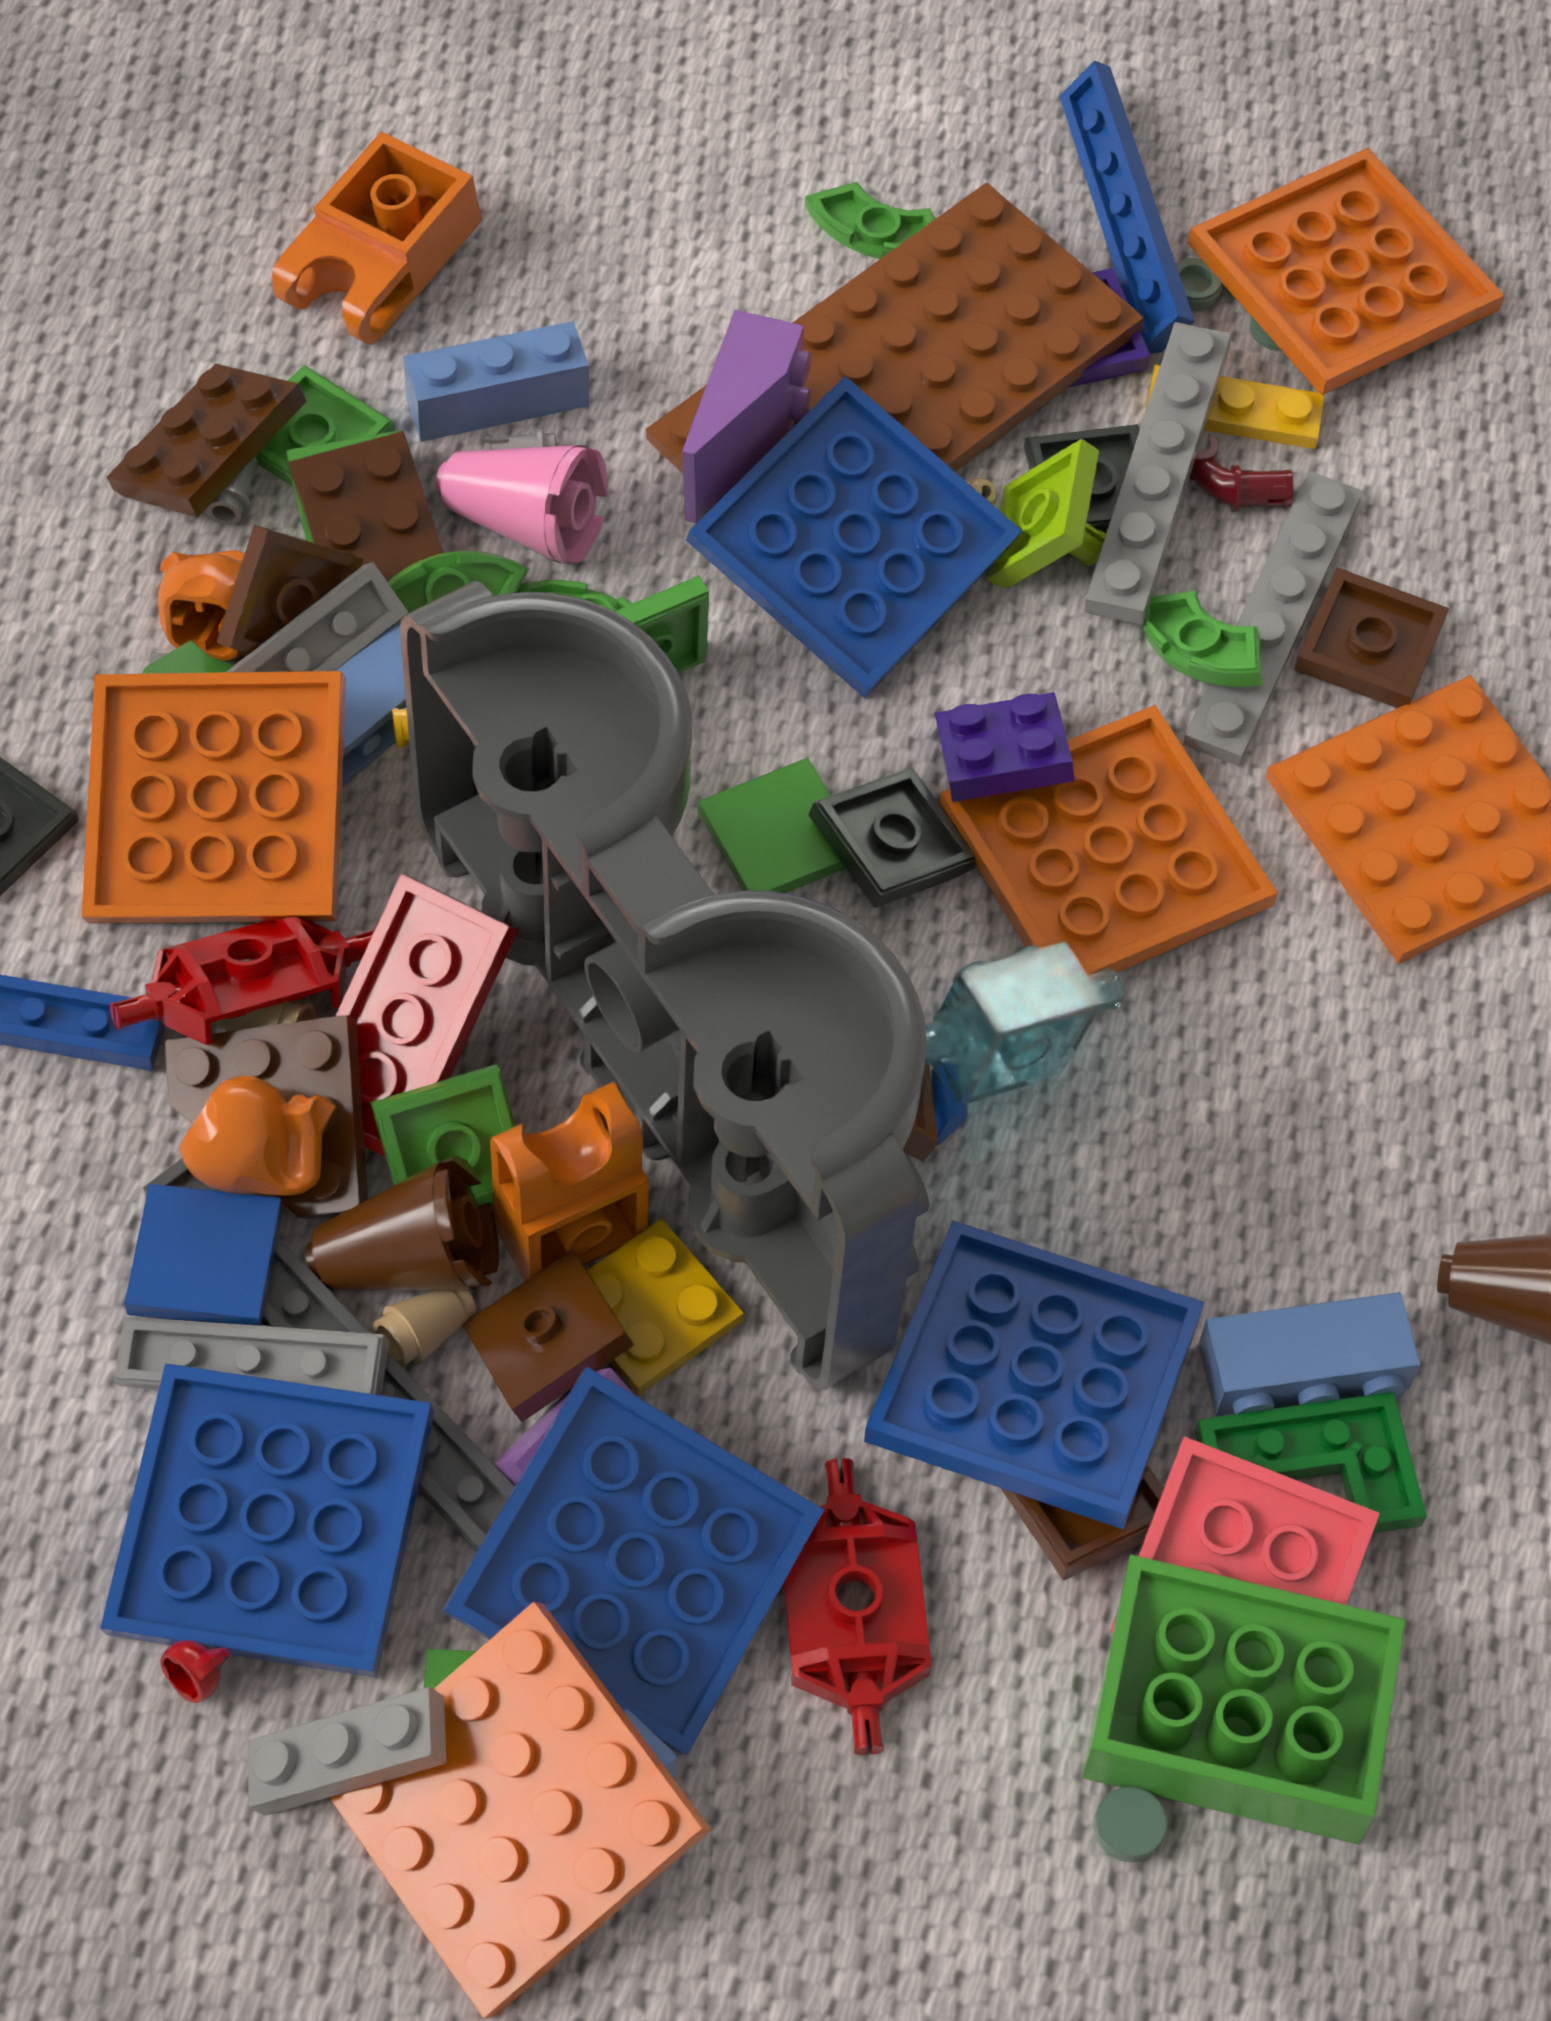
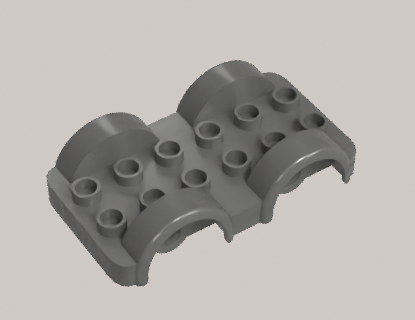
(729, 1019)

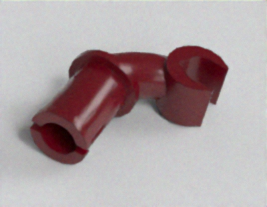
(1240, 487)

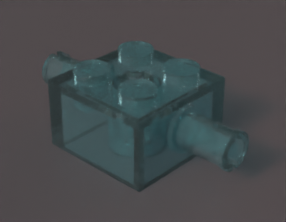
(1015, 1021)

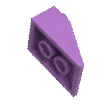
(745, 408)

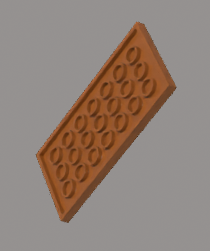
(955, 331)

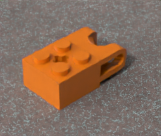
(380, 236)
(571, 1184)

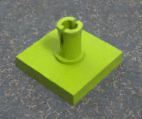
(1052, 513)

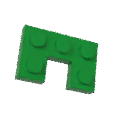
(1342, 1436)

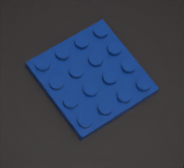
(854, 536)
(1035, 1374)
(269, 1519)
(641, 1551)

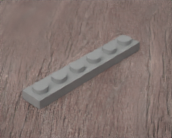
(1158, 474)
(1279, 609)

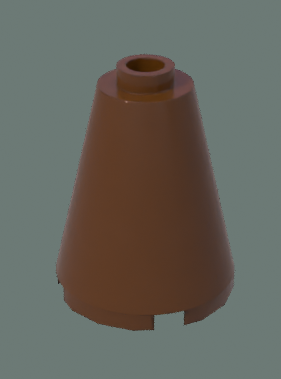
(411, 1236)
(1502, 1282)

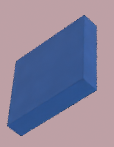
(203, 1256)

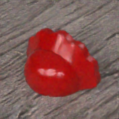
(193, 1669)

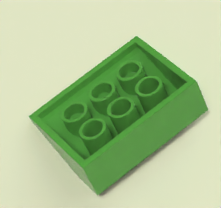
(1246, 1700)

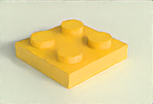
(663, 1304)

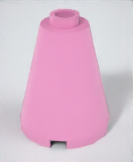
(530, 495)

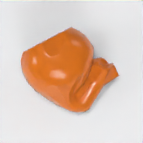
(196, 598)
(256, 1140)

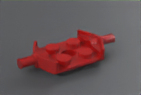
(211, 983)
(866, 1653)

